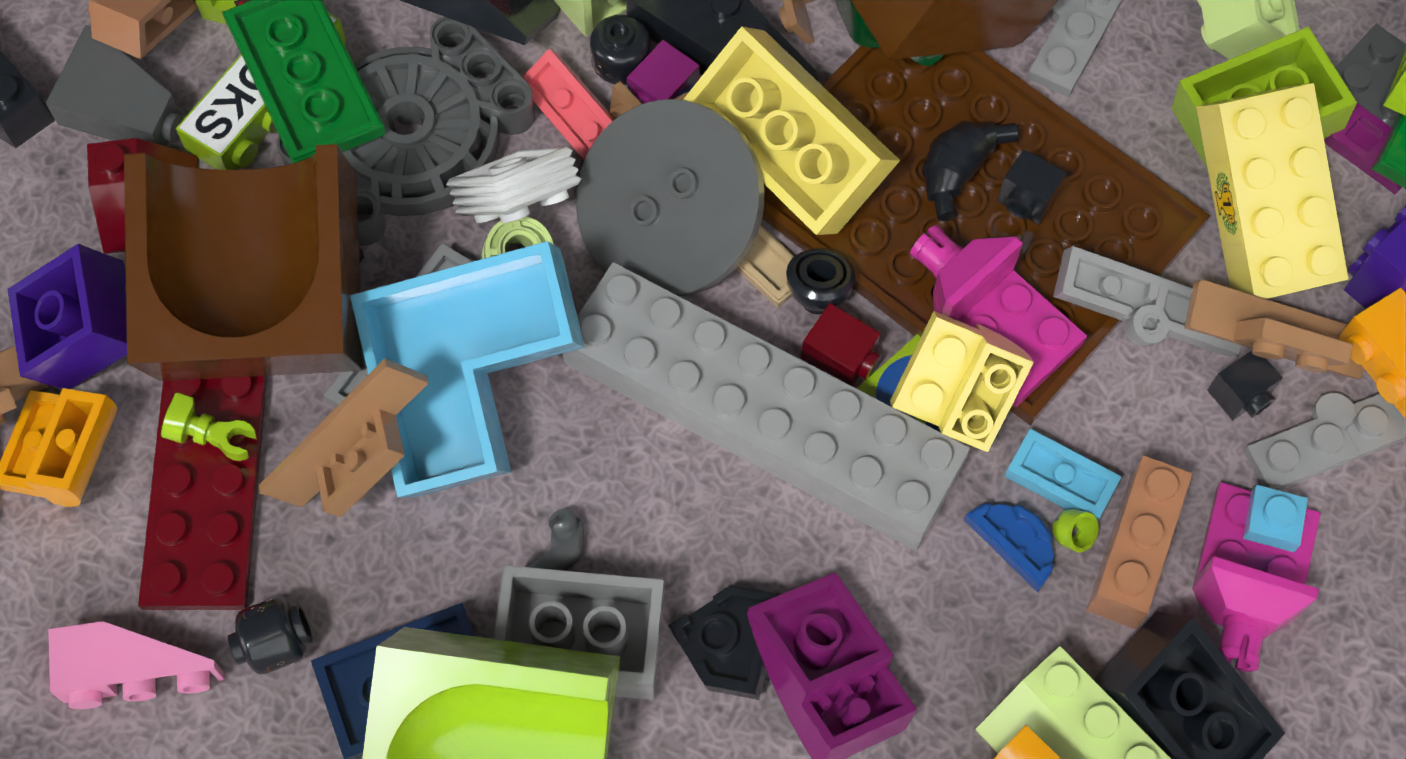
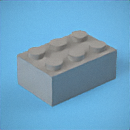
(587, 615)

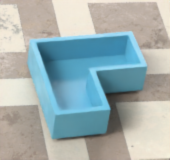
(456, 332)

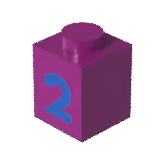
(663, 75)

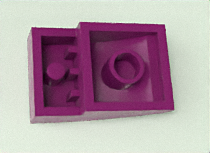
(829, 669)

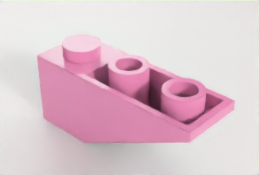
(97, 656)

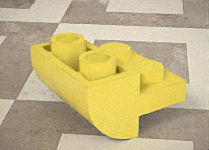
(962, 380)

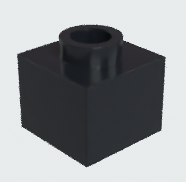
(1031, 187)
(1245, 386)

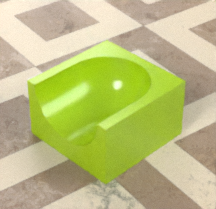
(487, 699)

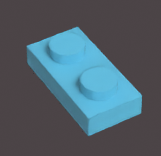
(1062, 475)

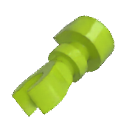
(183, 421)

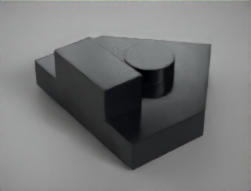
(723, 644)

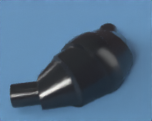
(957, 157)

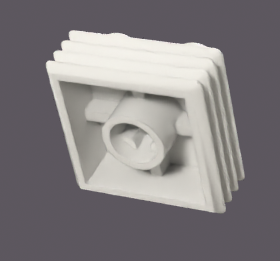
(513, 183)

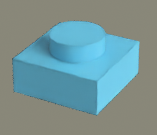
(1275, 518)

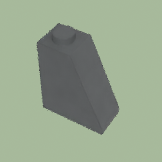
(112, 96)

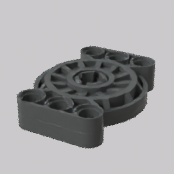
(455, 115)

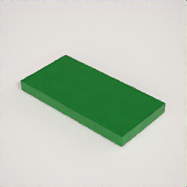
(303, 75)

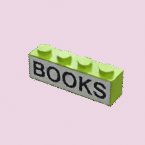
(230, 119)

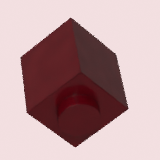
(842, 346)

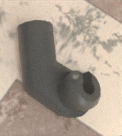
(566, 542)

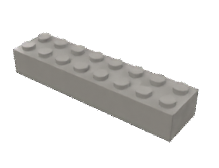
(766, 406)

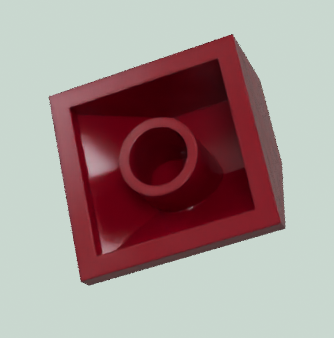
(107, 183)

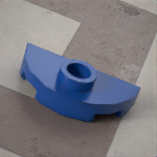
(1017, 538)

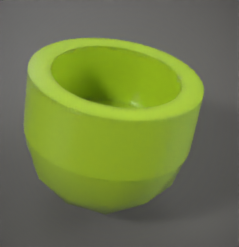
(1083, 522)

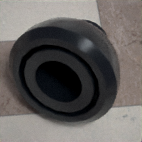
(820, 278)

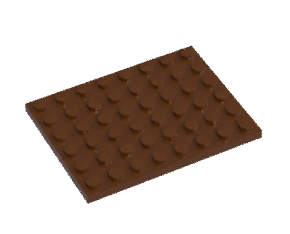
(1102, 207)

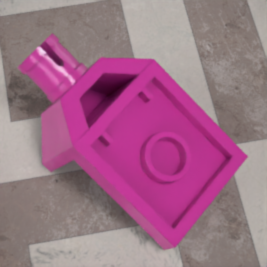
(983, 289)
(1247, 583)

